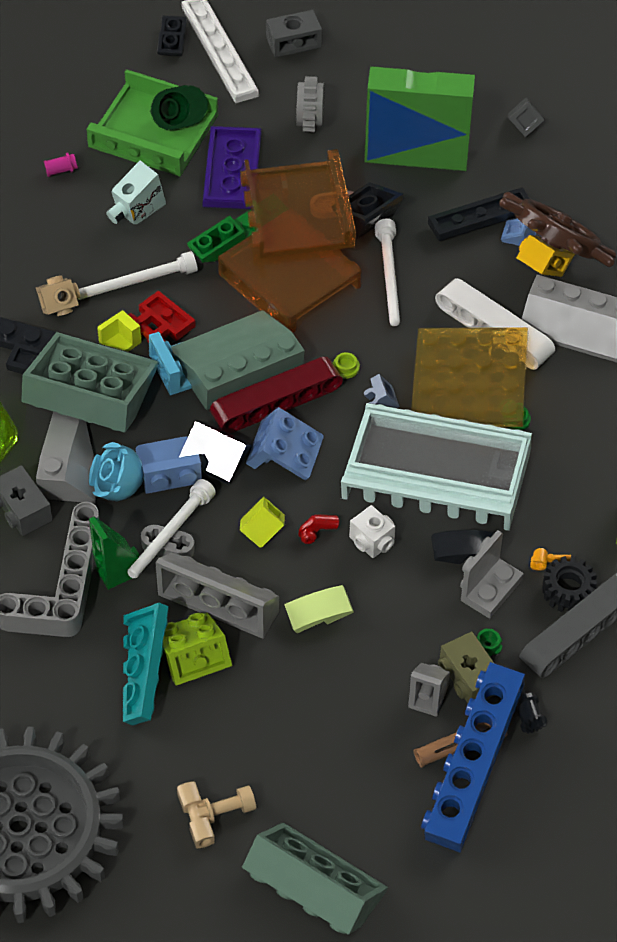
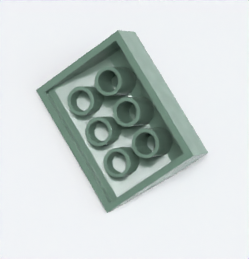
(237, 356)
(88, 381)

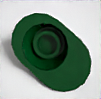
(179, 107)

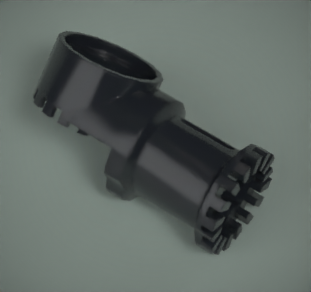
(530, 713)

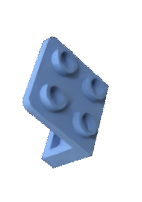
(164, 467)

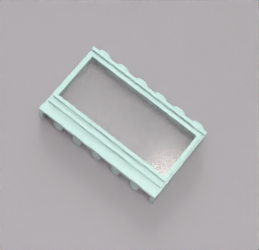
(438, 462)

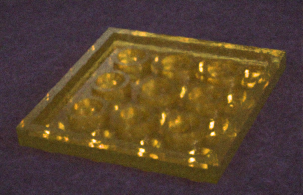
(472, 374)

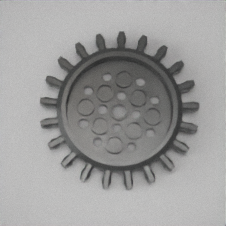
(24, 774)

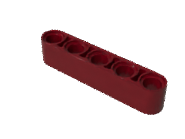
(282, 391)

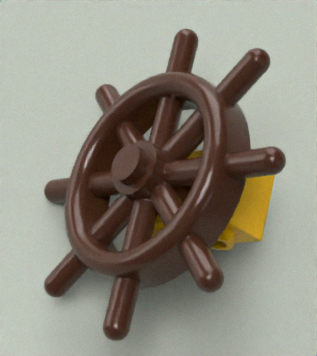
(559, 237)

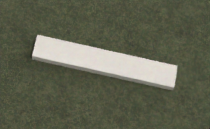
(220, 50)

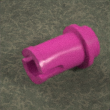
(60, 164)

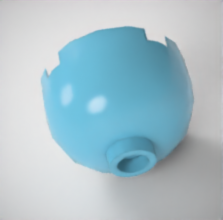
(116, 472)

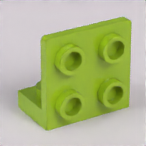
(195, 648)

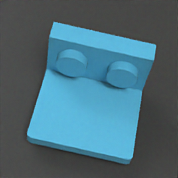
(168, 369)

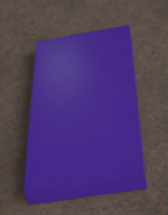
(225, 160)

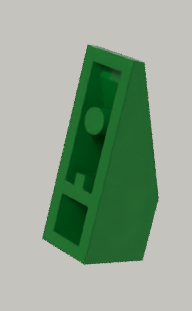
(111, 554)

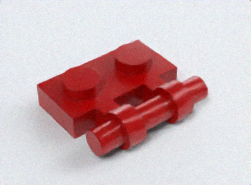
(166, 315)

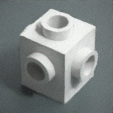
(372, 532)

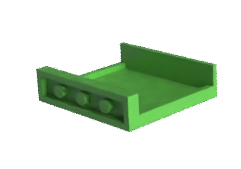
(132, 134)

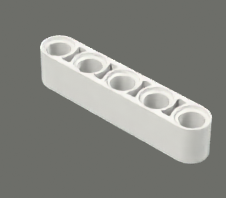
(479, 311)

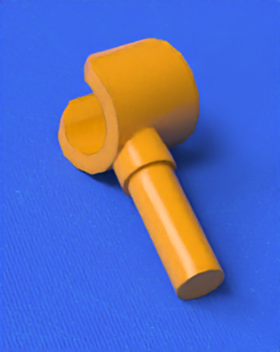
(541, 557)

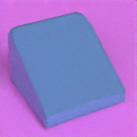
(515, 232)

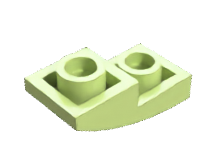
(319, 607)

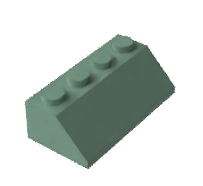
(313, 878)

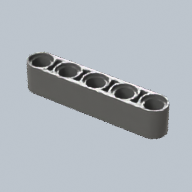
(572, 630)

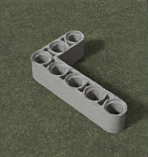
(70, 580)

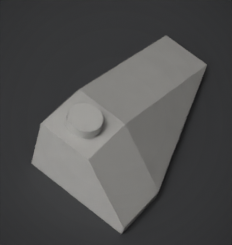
(66, 461)

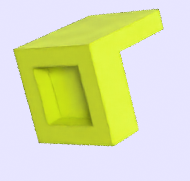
(120, 332)
(262, 522)

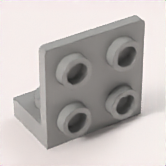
(488, 578)

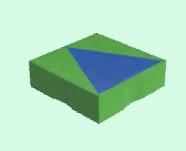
(418, 118)

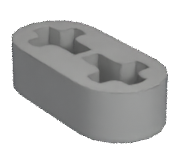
(171, 546)

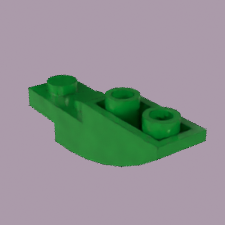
(221, 238)

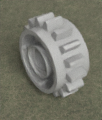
(310, 104)

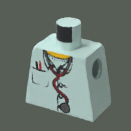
(137, 195)

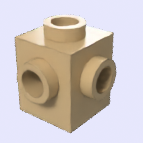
(49, 295)

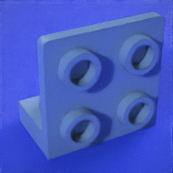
(286, 443)

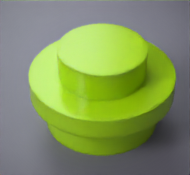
(347, 365)

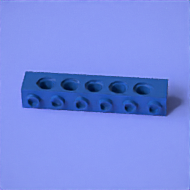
(454, 831)

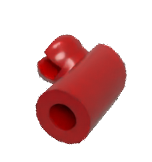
(316, 522)

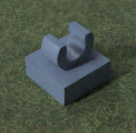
(382, 392)

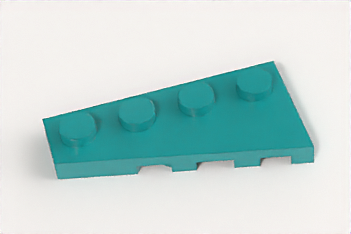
(145, 649)

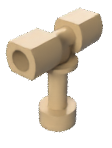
(203, 812)

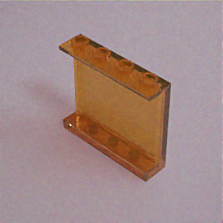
(299, 207)
(289, 283)

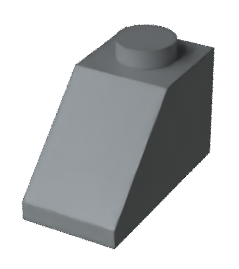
(428, 688)

